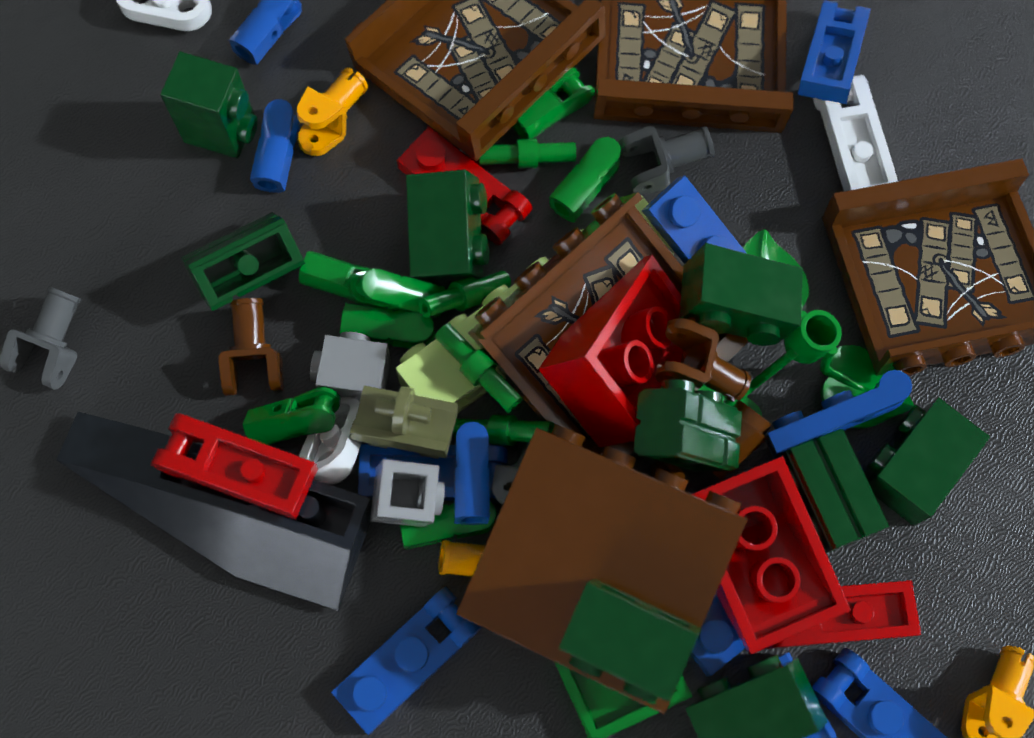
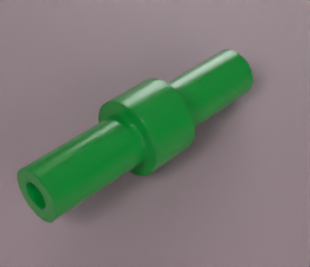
(529, 153)
(462, 294)
(478, 367)
(507, 429)

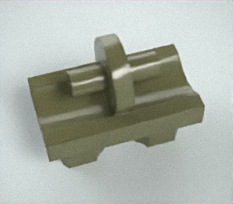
(404, 421)

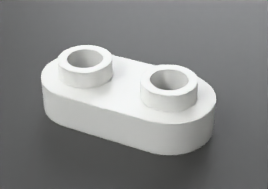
(168, 13)
(334, 449)

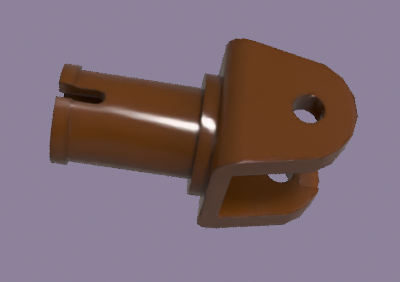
(249, 345)
(701, 362)

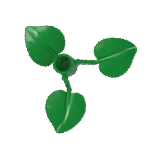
(817, 337)

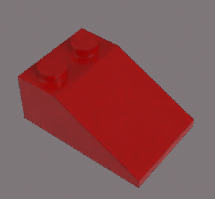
(616, 353)
(779, 570)

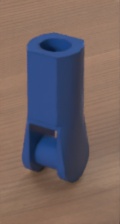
(264, 28)
(275, 147)
(471, 475)

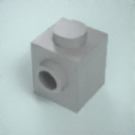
(350, 364)
(406, 493)

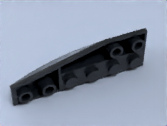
(296, 557)

